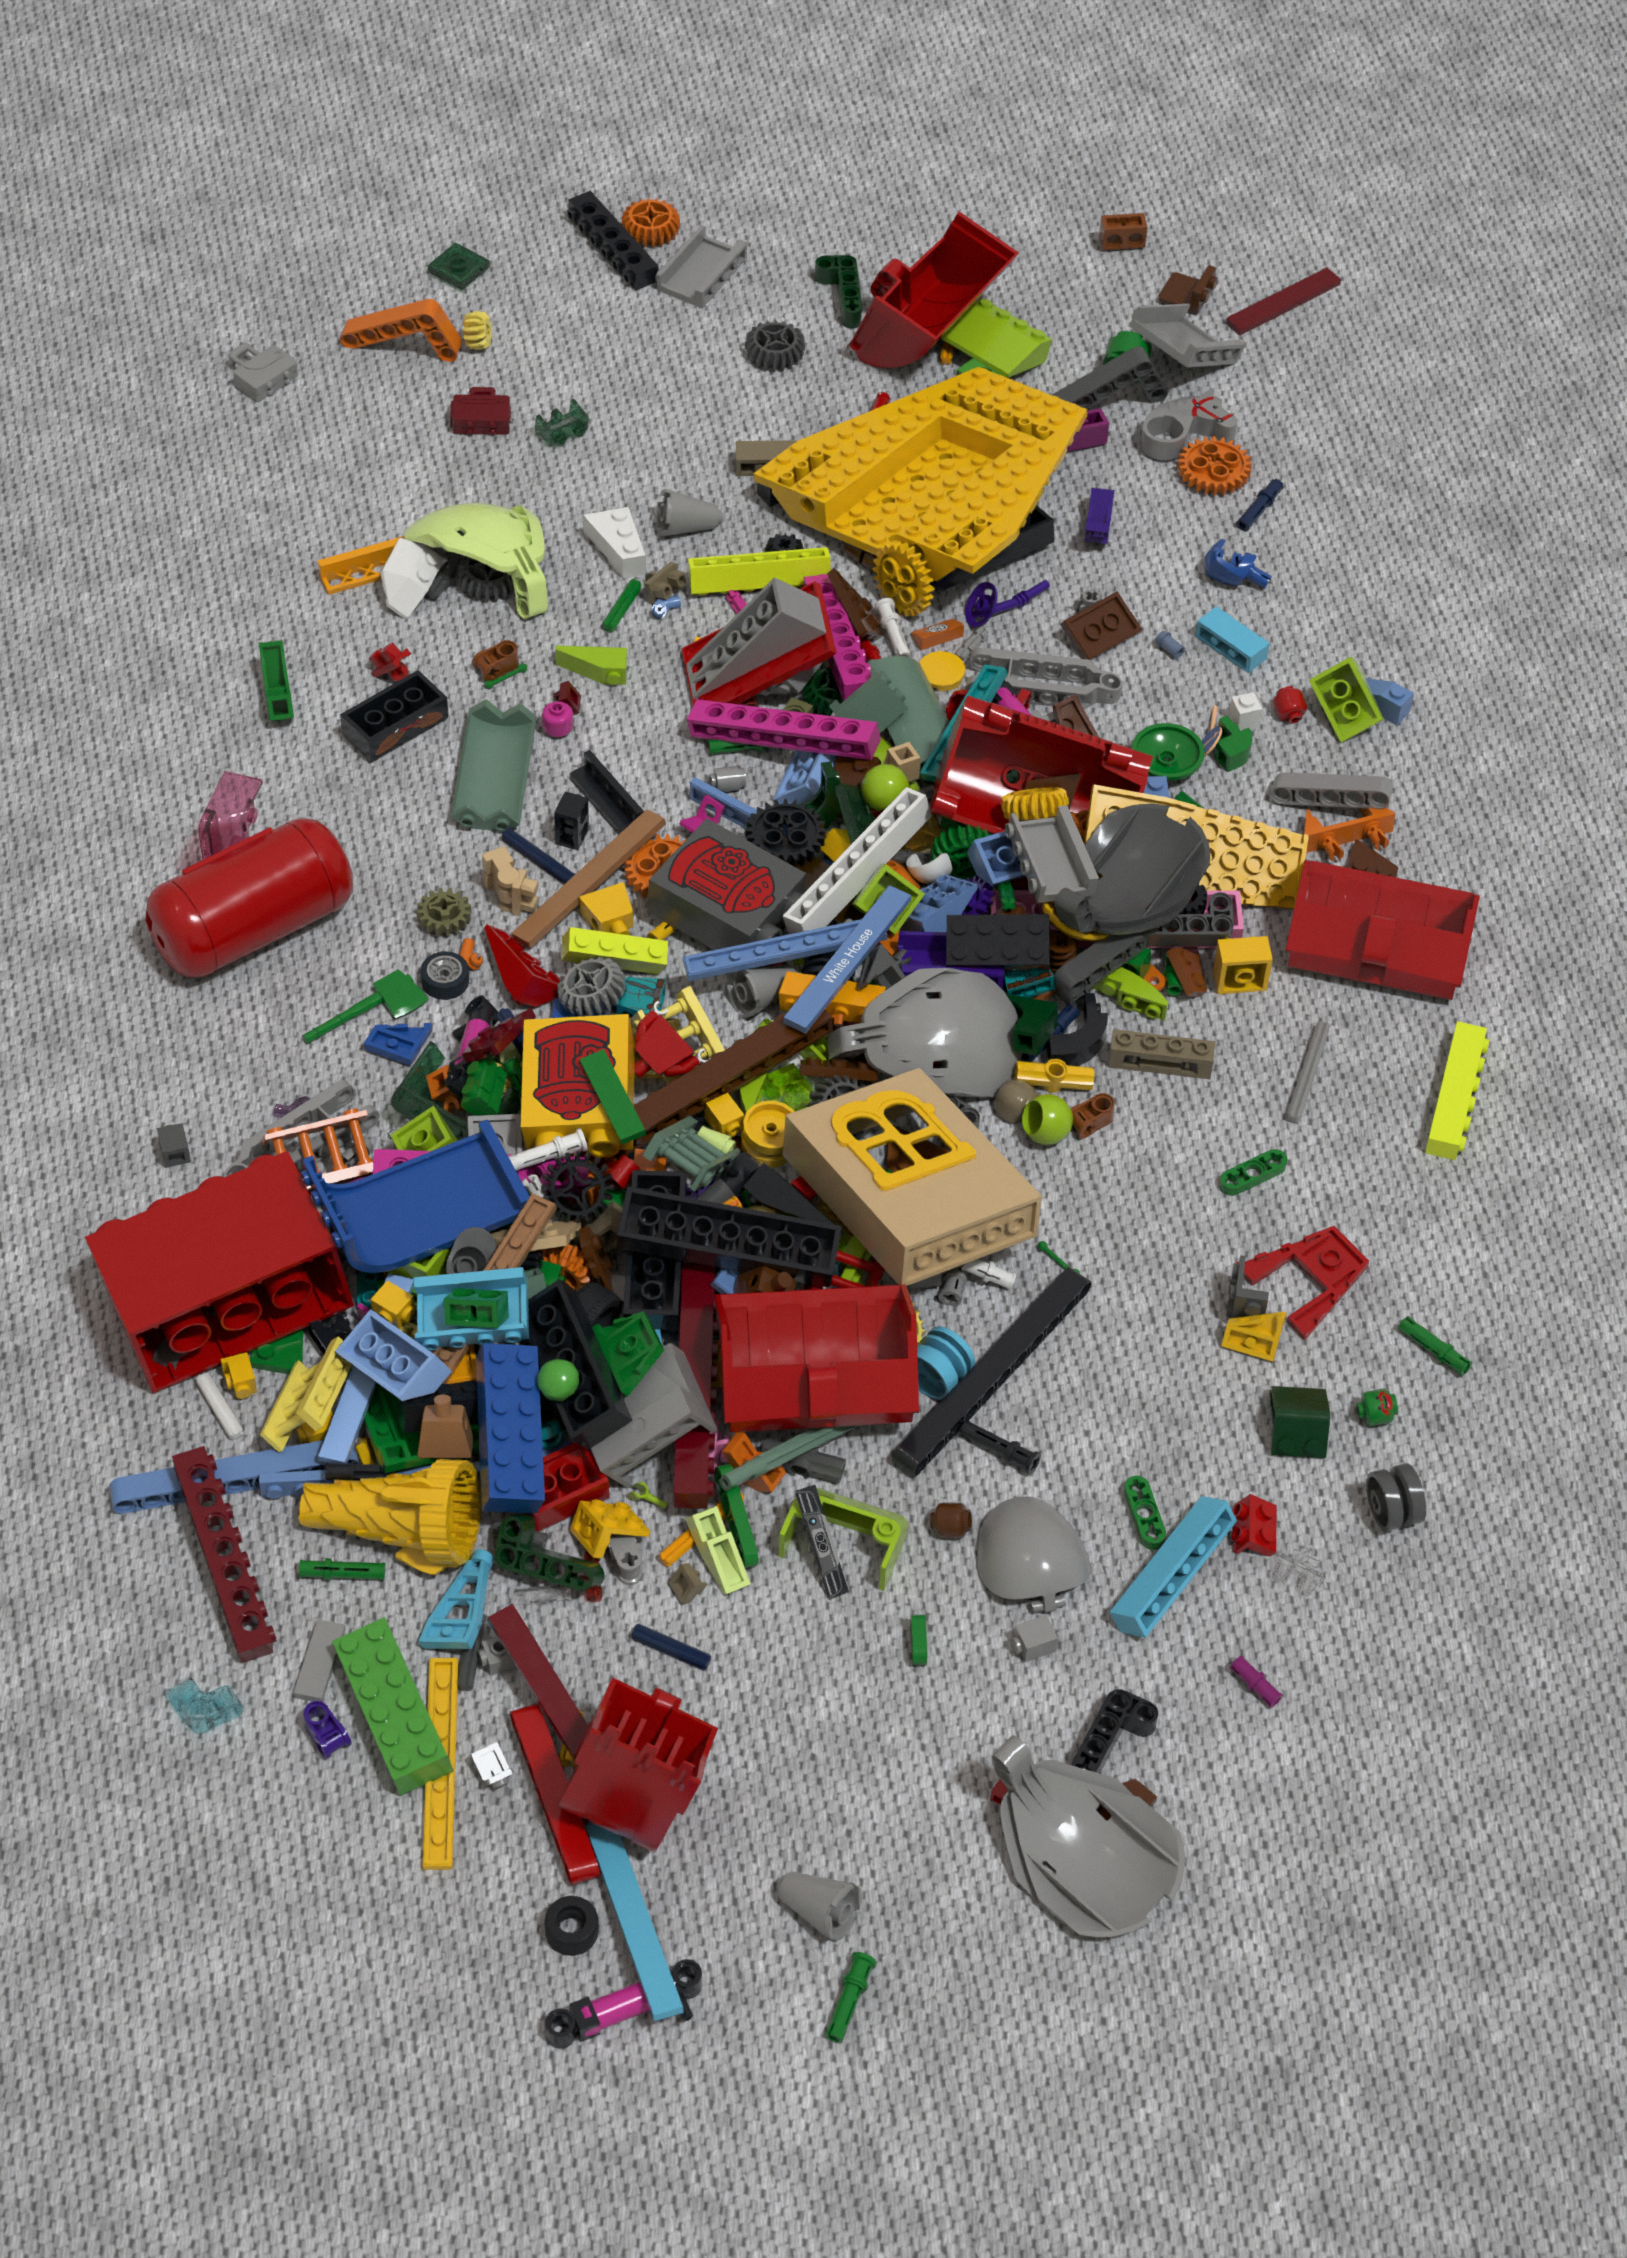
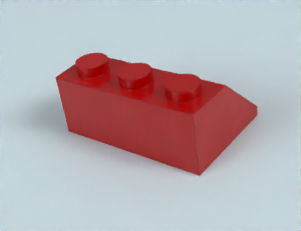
(569, 1478)

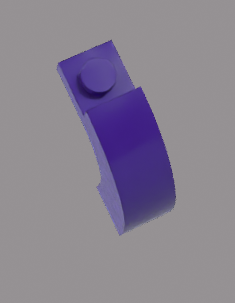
(1099, 515)

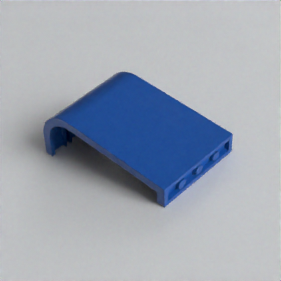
(421, 1202)

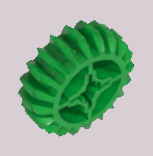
(956, 844)

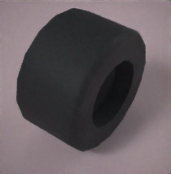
(576, 1942)

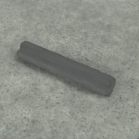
(469, 1662)

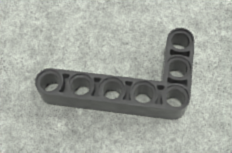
(1115, 376)

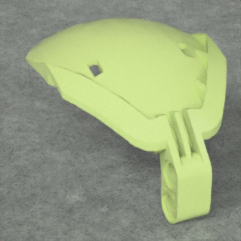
(496, 536)

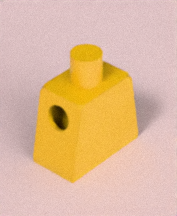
(608, 909)

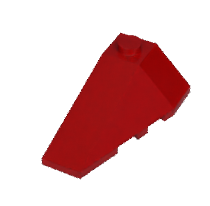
(520, 971)

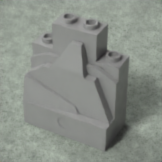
(661, 1409)

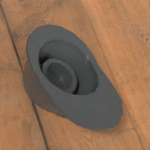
(471, 1251)

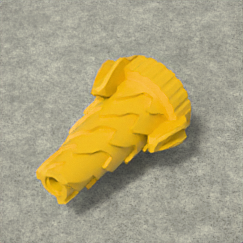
(426, 1513)

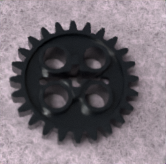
(805, 831)

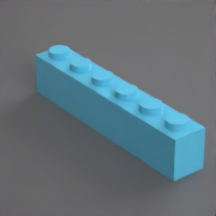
(1173, 1566)

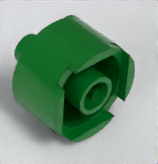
(1122, 343)

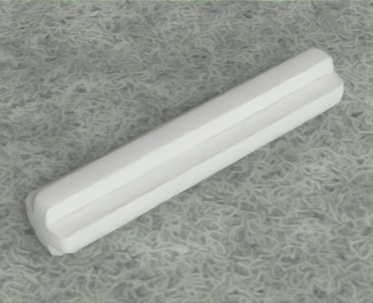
(219, 1406)

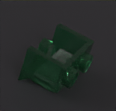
(562, 427)

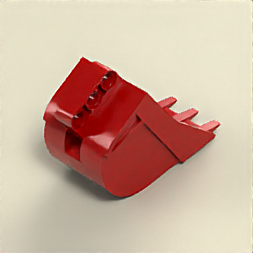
(638, 1764)

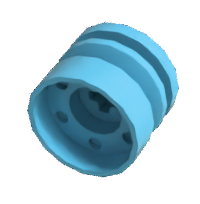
(942, 1362)

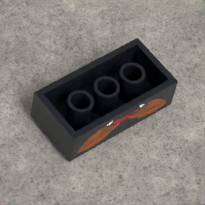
(394, 715)
(1003, 941)

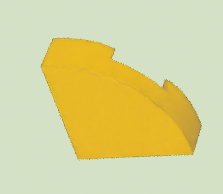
(365, 1451)

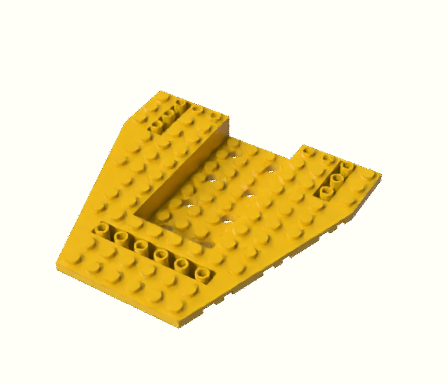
(931, 470)

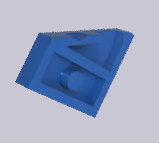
(397, 1041)

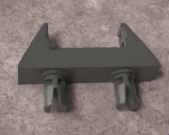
(883, 968)

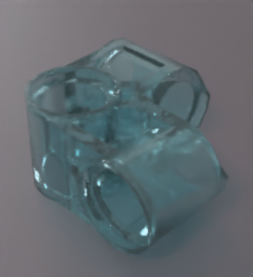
(216, 1706)

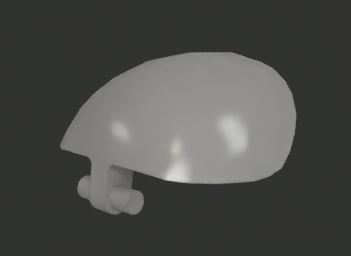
(1031, 1553)

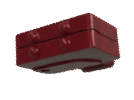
(480, 412)

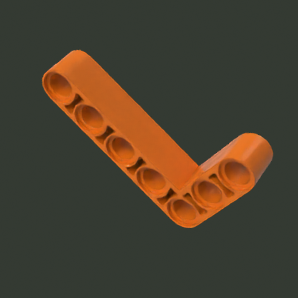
(402, 321)

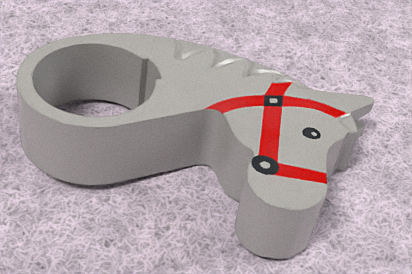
(1182, 419)

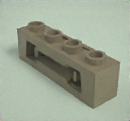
(1161, 1054)

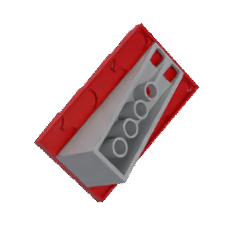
(762, 645)

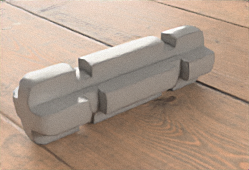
(971, 643)

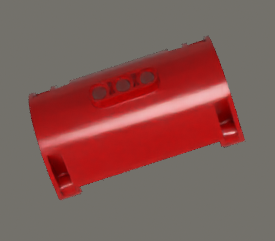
(995, 739)

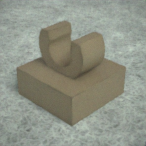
(686, 1583)

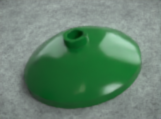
(1174, 749)

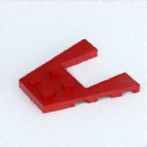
(1327, 1259)

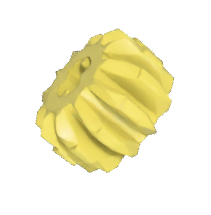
(477, 330)

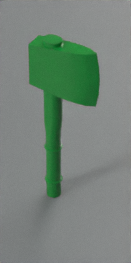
(395, 991)

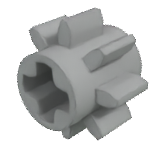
(1087, 599)

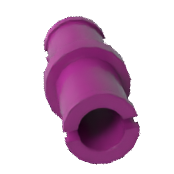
(1256, 1681)

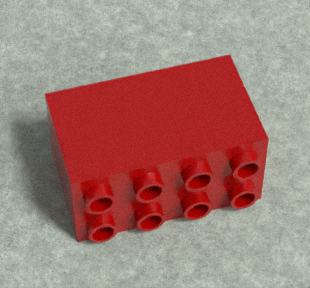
(233, 1242)

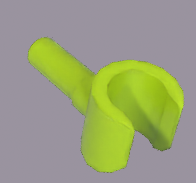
(645, 1494)

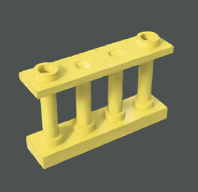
(698, 1024)
(306, 1396)

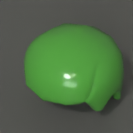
(558, 1379)

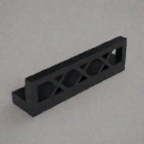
(605, 793)

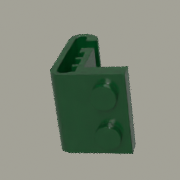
(1299, 1421)

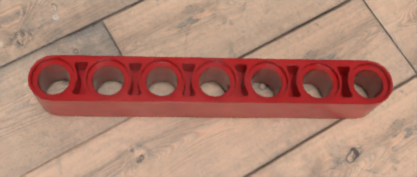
(550, 1784)

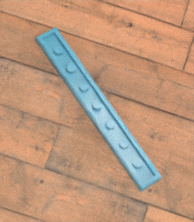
(635, 1923)

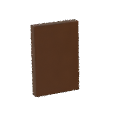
(1101, 626)

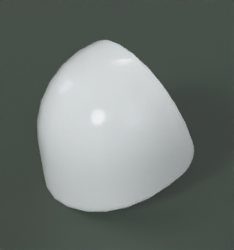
(931, 871)

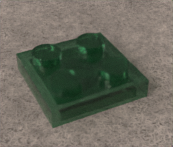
(458, 266)

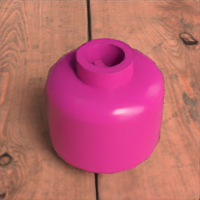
(557, 719)

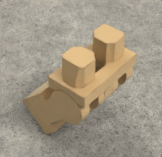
(512, 886)

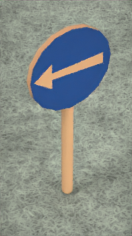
(1214, 734)

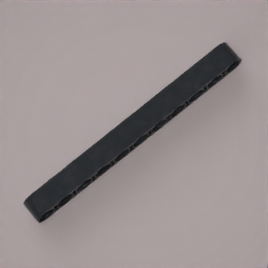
(991, 1372)

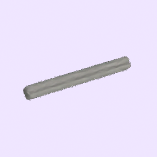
(1308, 1072)

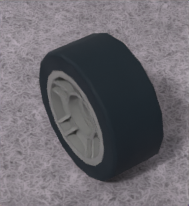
(442, 964)

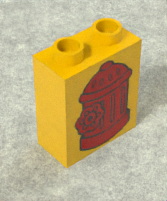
(555, 1087)

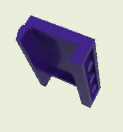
(929, 951)

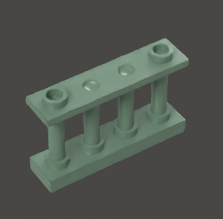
(689, 1151)

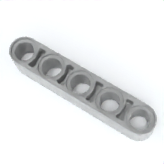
(1332, 790)

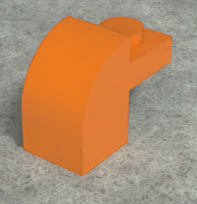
(741, 1450)

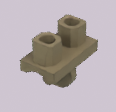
(662, 583)

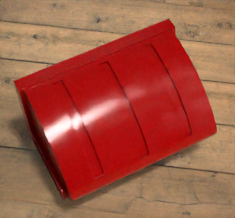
(924, 301)
(1381, 929)
(818, 1358)

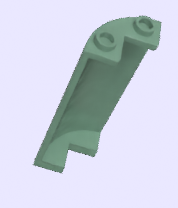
(925, 718)
(493, 767)

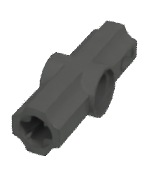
(812, 1463)

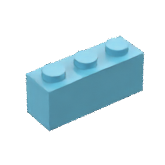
(1232, 639)

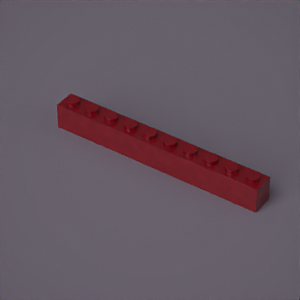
(696, 1341)

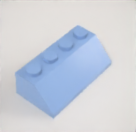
(802, 777)
(392, 1358)

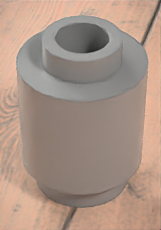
(728, 778)

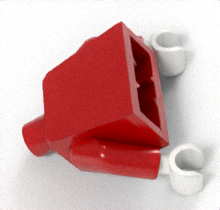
(663, 1047)

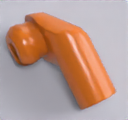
(467, 953)

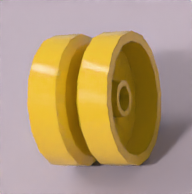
(764, 1132)

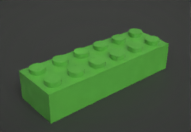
(392, 1706)

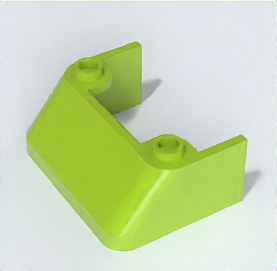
(884, 1526)

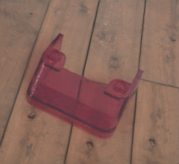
(228, 813)

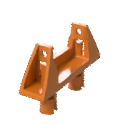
(1372, 825)

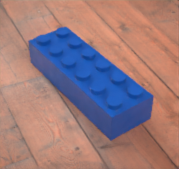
(509, 1428)

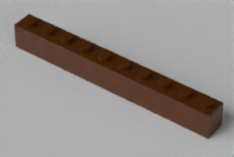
(724, 1074)

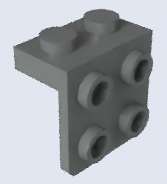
(1244, 1301)

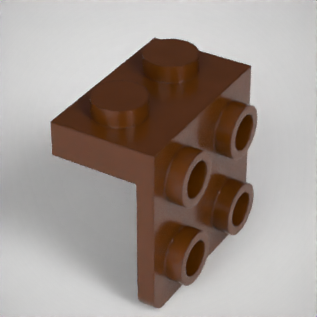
(1189, 290)

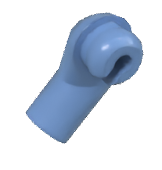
(662, 606)

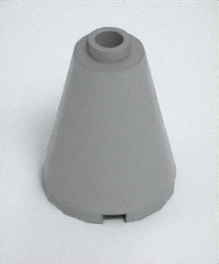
(685, 514)
(756, 987)
(821, 1902)

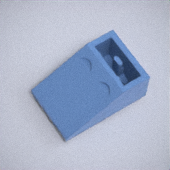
(942, 898)

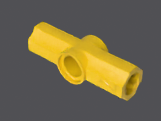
(1055, 1075)

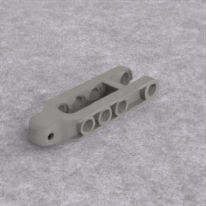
(1097, 686)
(313, 1110)

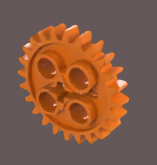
(1214, 465)
(648, 860)

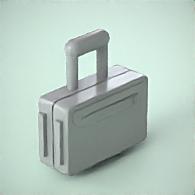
(263, 372)

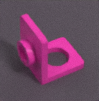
(693, 822)

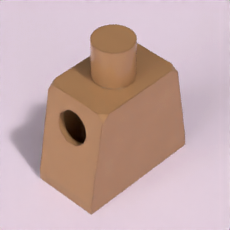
(445, 1431)

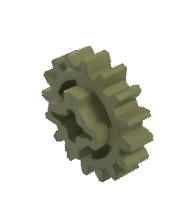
(444, 912)

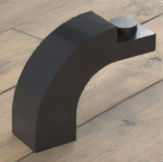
(1085, 1043)

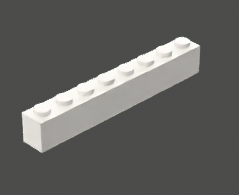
(858, 863)

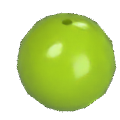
(883, 785)
(1047, 1119)

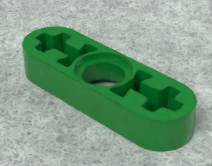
(1259, 1163)
(1147, 1501)

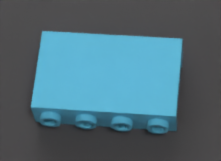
(431, 1315)

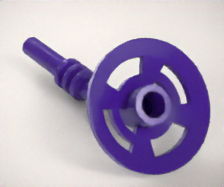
(988, 604)

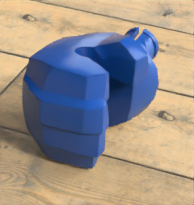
(1235, 571)

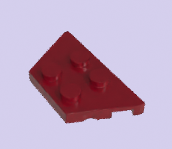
(496, 1038)

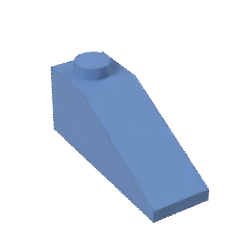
(1391, 699)

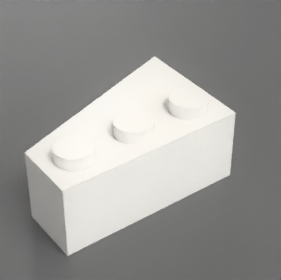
(617, 539)

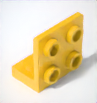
(598, 1520)

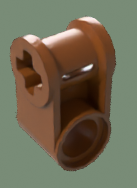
(498, 660)
(1093, 1114)

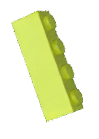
(627, 951)

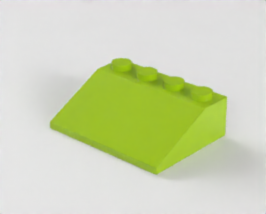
(998, 339)

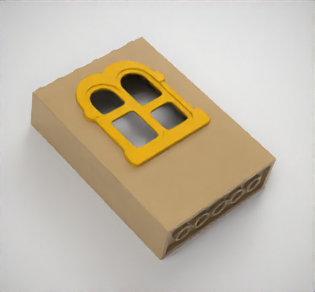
(925, 1214)

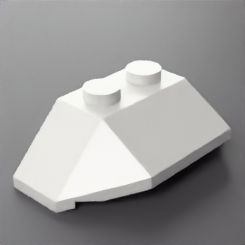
(409, 575)

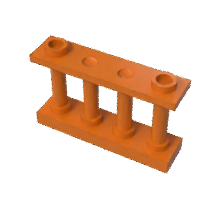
(340, 1173)

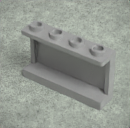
(700, 268)
(1052, 855)

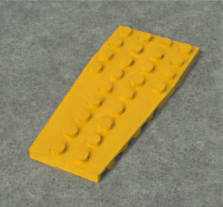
(1244, 854)

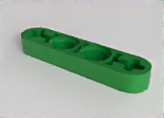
(737, 1519)

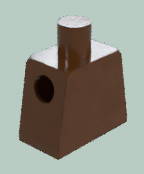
(764, 1280)

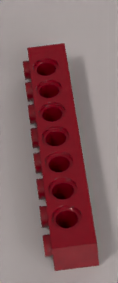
(247, 1643)

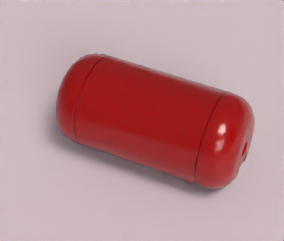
(248, 897)

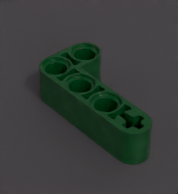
(843, 272)
(549, 1560)

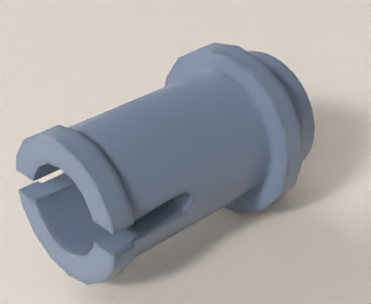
(1169, 644)

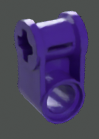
(328, 1733)

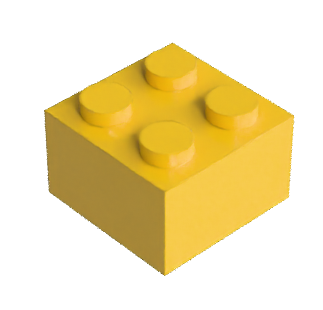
(1242, 965)

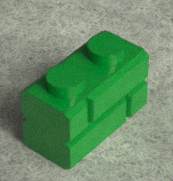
(483, 1088)

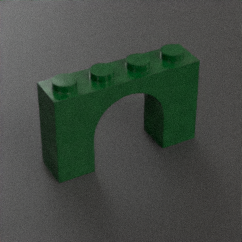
(1035, 1023)

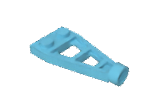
(460, 1633)

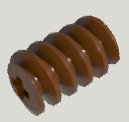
(1061, 950)

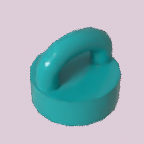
(549, 1430)

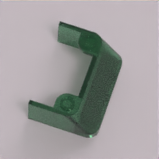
(414, 1096)

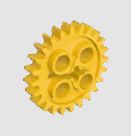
(903, 578)

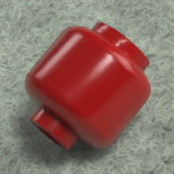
(1290, 704)

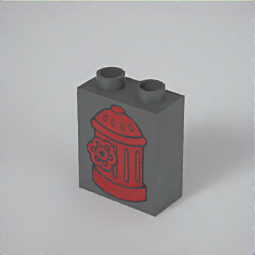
(724, 889)

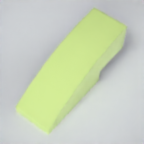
(718, 1549)

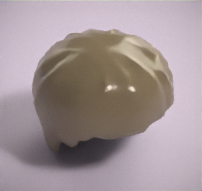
(1012, 1099)

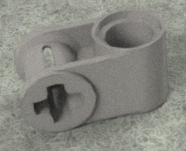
(625, 1558)

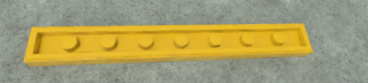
(440, 1793)

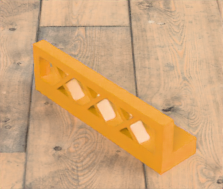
(359, 560)

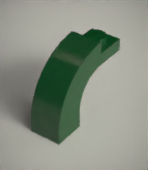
(826, 799)

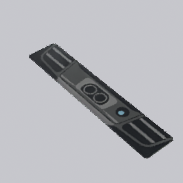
(821, 1541)

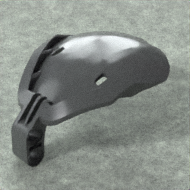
(1146, 870)

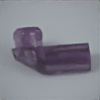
(281, 1110)

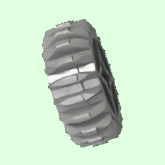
(591, 986)

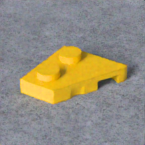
(1255, 1334)

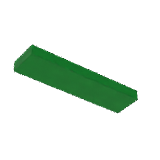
(612, 1096)

